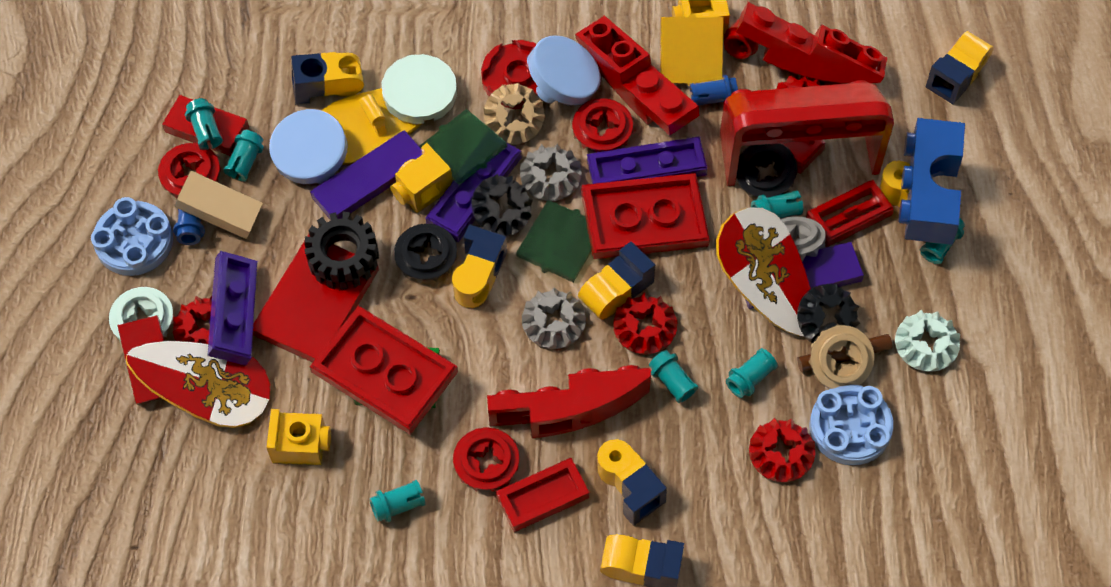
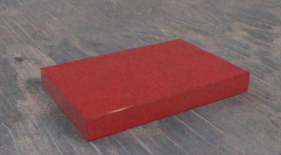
(650, 212)
(305, 313)
(384, 369)

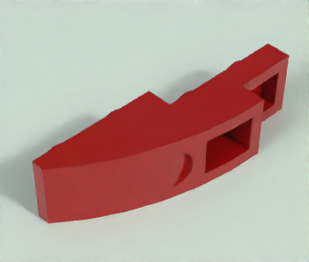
(822, 56)
(634, 79)
(587, 401)

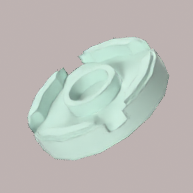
(419, 88)

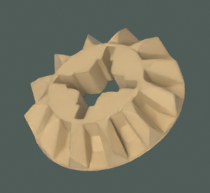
(532, 111)
(858, 349)

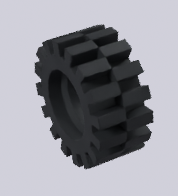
(341, 230)

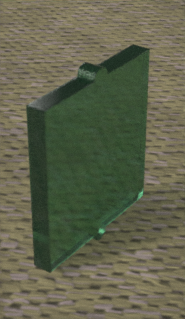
(466, 145)
(557, 241)

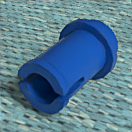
(713, 91)
(188, 228)

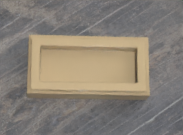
(218, 204)

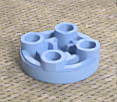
(563, 71)
(308, 146)
(132, 237)
(851, 424)

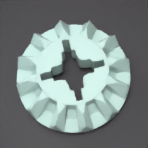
(150, 301)
(918, 353)

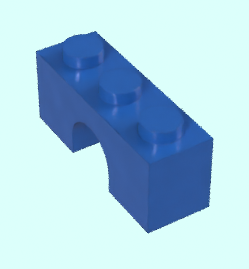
(931, 210)

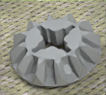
(561, 183)
(810, 235)
(558, 333)

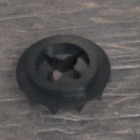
(763, 155)
(487, 211)
(414, 241)
(810, 309)

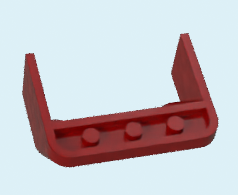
(805, 115)

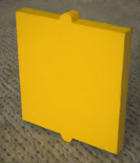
(691, 49)

